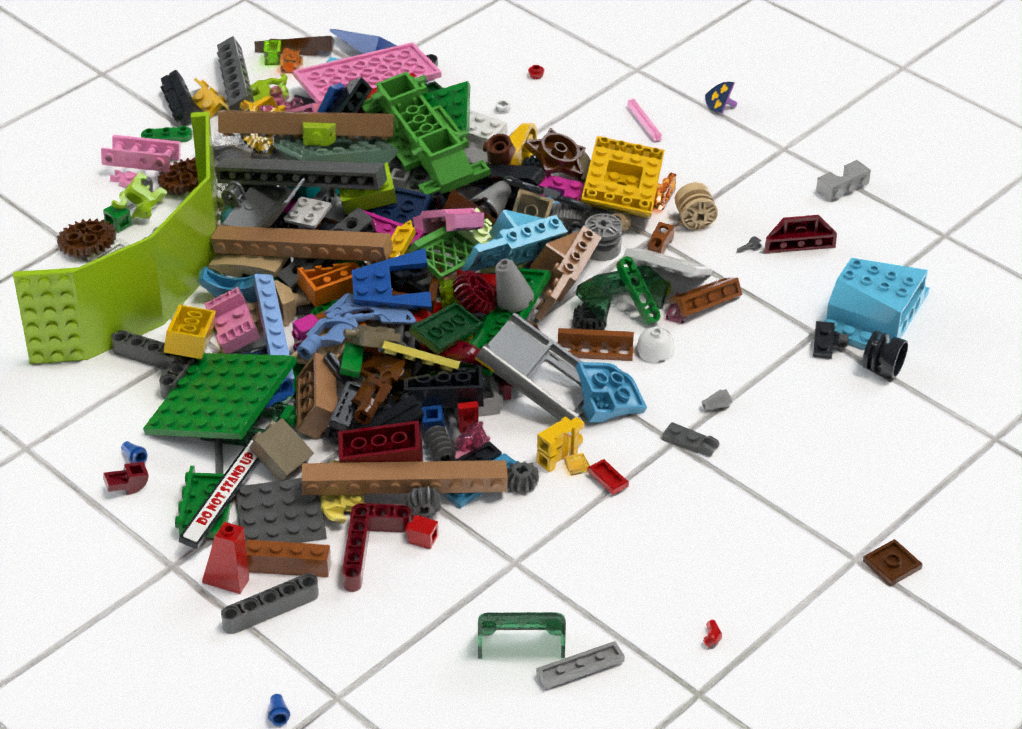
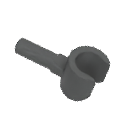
(753, 242)

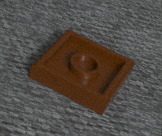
(892, 562)

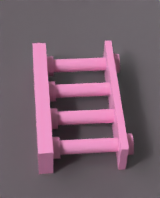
(141, 153)

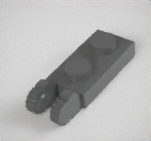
(690, 439)

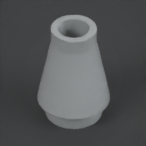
(717, 400)

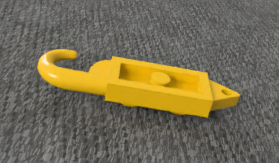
(401, 239)

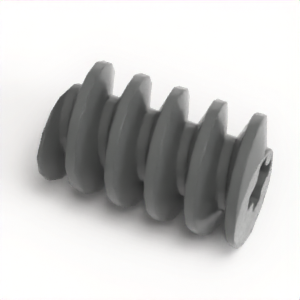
(439, 444)

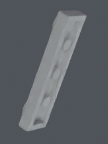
(580, 664)

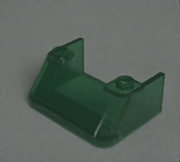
(598, 289)

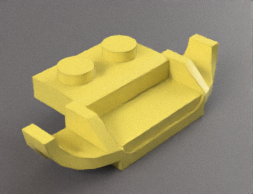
(335, 505)

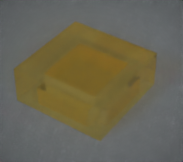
(576, 464)

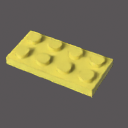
(427, 358)

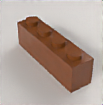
(288, 558)

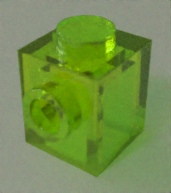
(272, 52)
(447, 293)

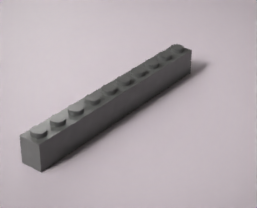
(290, 173)

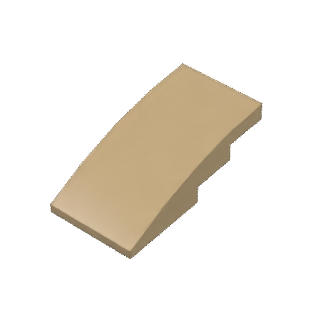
(239, 265)

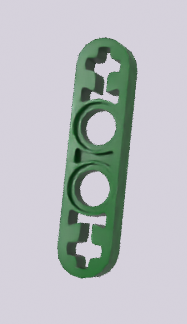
(641, 289)

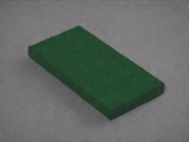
(446, 328)

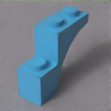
(219, 284)

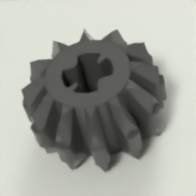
(522, 476)
(424, 501)

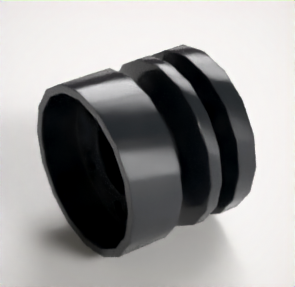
(884, 354)

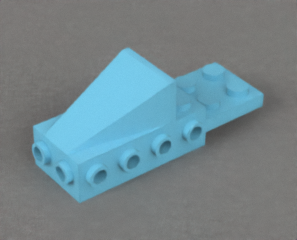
(515, 238)

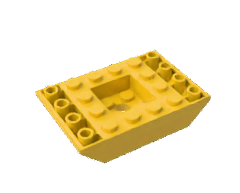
(623, 177)

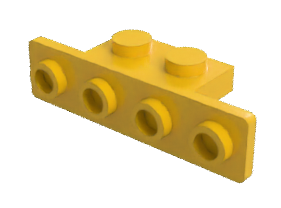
(207, 99)

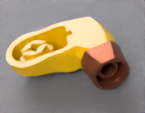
(510, 149)

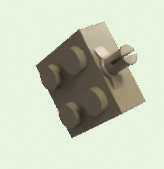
(370, 336)

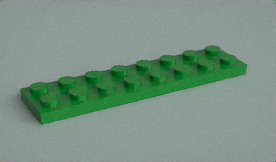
(497, 319)

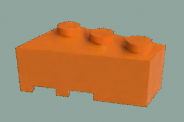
(327, 283)

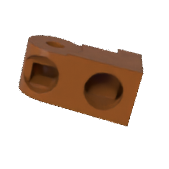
(659, 240)

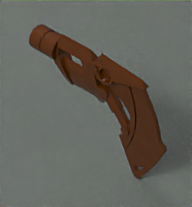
(389, 370)

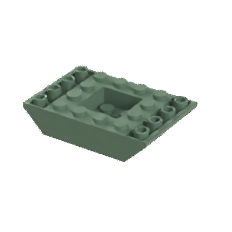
(342, 150)

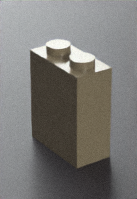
(280, 449)

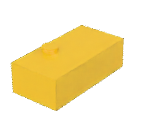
(189, 331)

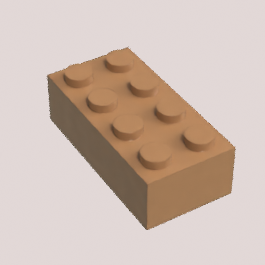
(315, 397)

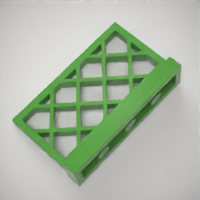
(436, 241)

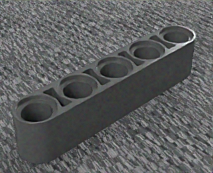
(269, 603)

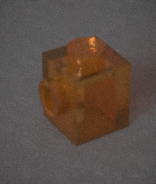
(290, 60)

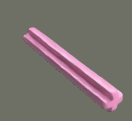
(644, 120)

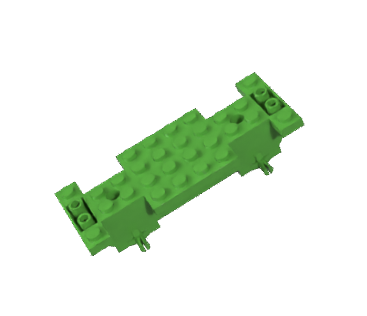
(425, 134)

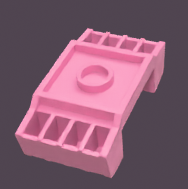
(453, 219)
(233, 321)

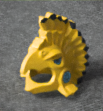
(260, 145)

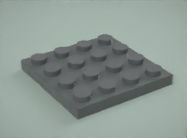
(280, 512)

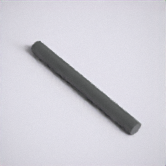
(218, 456)

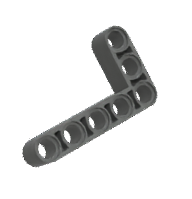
(152, 353)

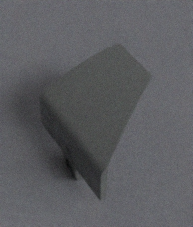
(257, 206)

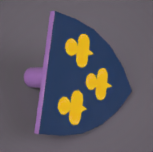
(719, 96)

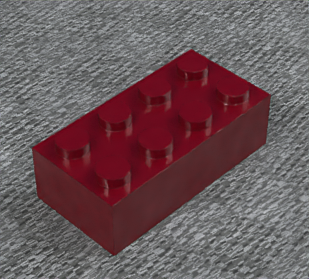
(382, 443)

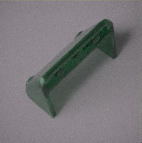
(552, 622)

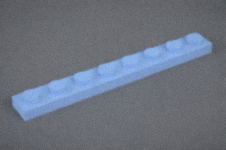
(271, 317)

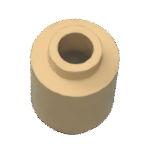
(625, 220)

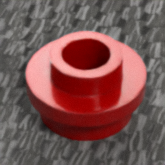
(536, 71)

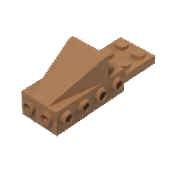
(565, 261)

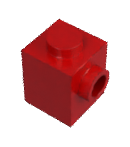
(422, 531)

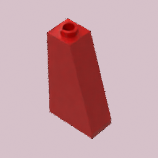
(228, 560)

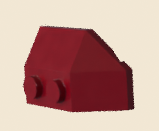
(800, 234)

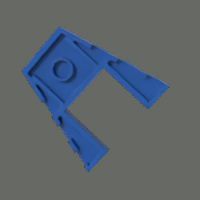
(373, 283)

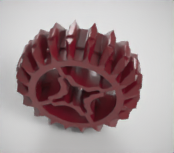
(474, 293)

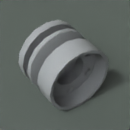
(610, 230)

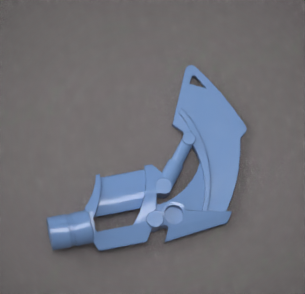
(341, 317)

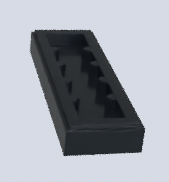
(345, 408)

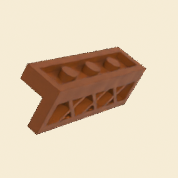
(707, 295)
(595, 341)

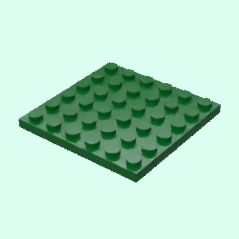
(220, 396)

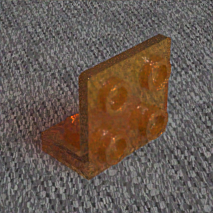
(665, 191)

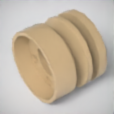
(696, 206)

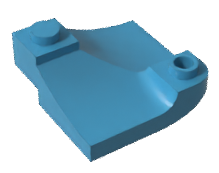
(608, 391)

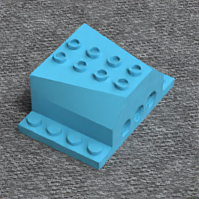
(875, 298)

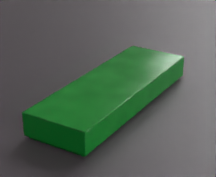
(352, 360)

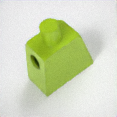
(319, 133)

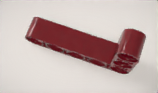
(363, 519)

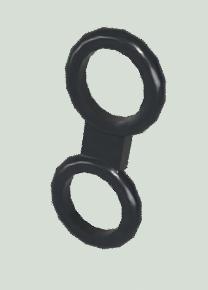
(548, 192)

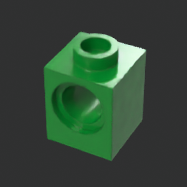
(118, 217)

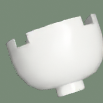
(655, 345)

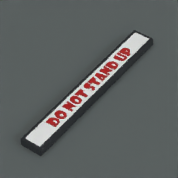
(220, 498)

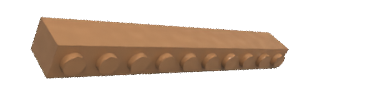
(285, 123)
(302, 243)
(403, 477)

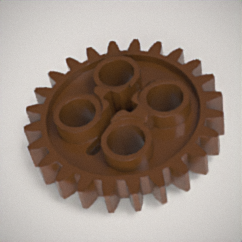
(180, 178)
(86, 238)

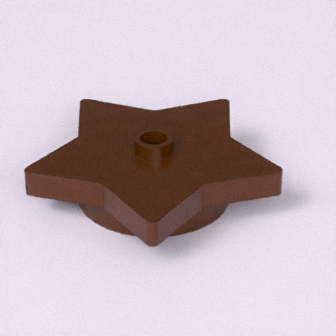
(557, 153)

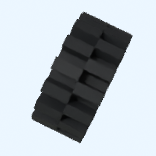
(580, 319)

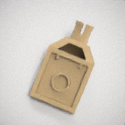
(287, 302)

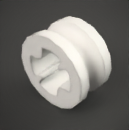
(503, 106)

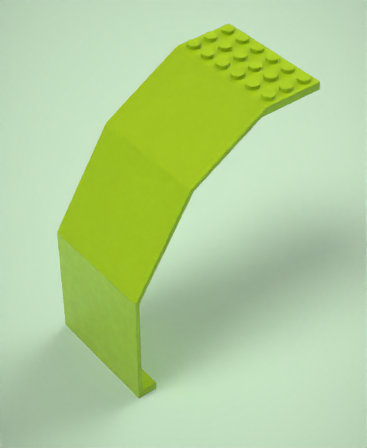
(133, 289)

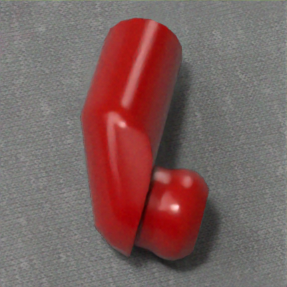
(714, 634)

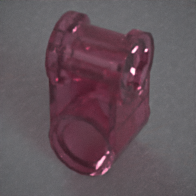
(472, 437)

